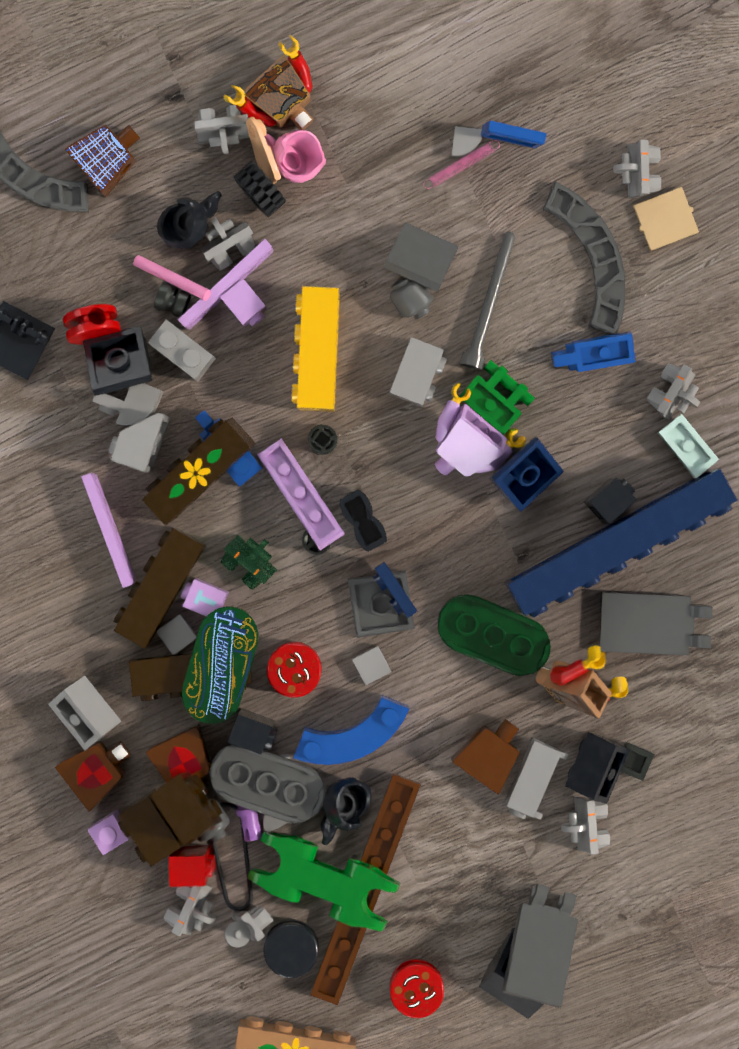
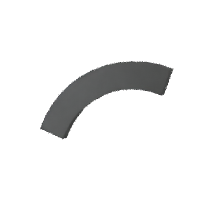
(40, 188)
(601, 250)

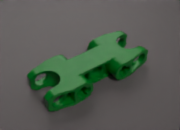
(344, 888)

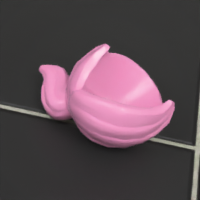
(297, 155)

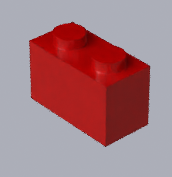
(191, 866)

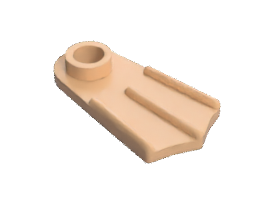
(262, 151)

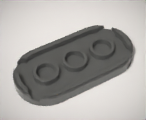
(267, 784)

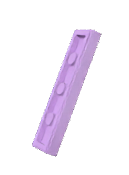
(239, 272)
(301, 494)
(109, 529)

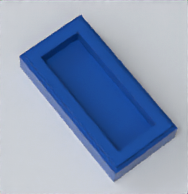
(513, 134)

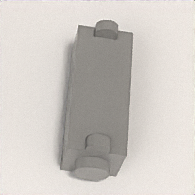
(533, 779)

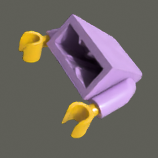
(469, 441)

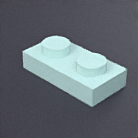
(688, 446)

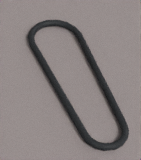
(247, 865)

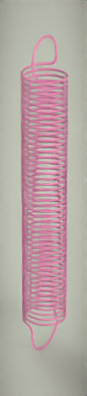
(462, 160)

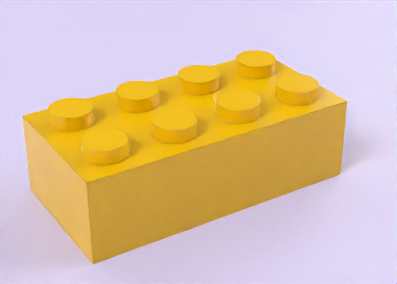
(318, 349)

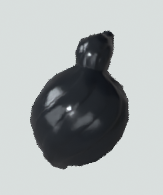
(186, 221)
(343, 806)

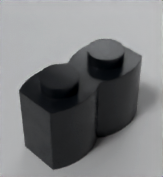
(359, 513)

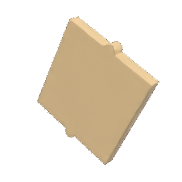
(666, 219)

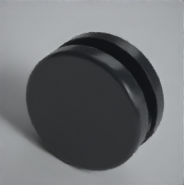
(291, 948)

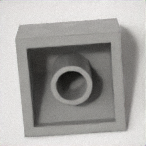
(140, 443)

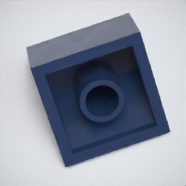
(526, 474)

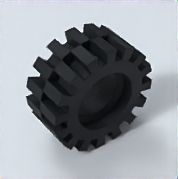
(259, 189)

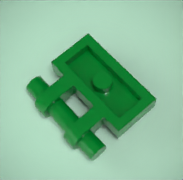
(491, 404)

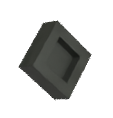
(637, 761)

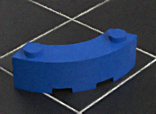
(356, 741)

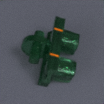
(252, 557)

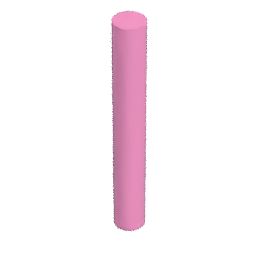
(172, 278)

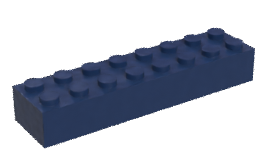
(620, 541)

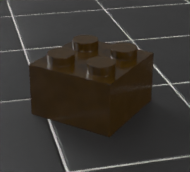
(187, 807)
(148, 830)

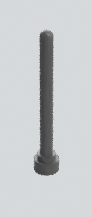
(473, 356)

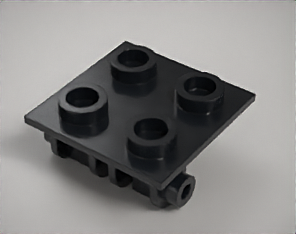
(21, 340)

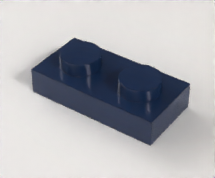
(401, 601)

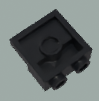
(117, 360)

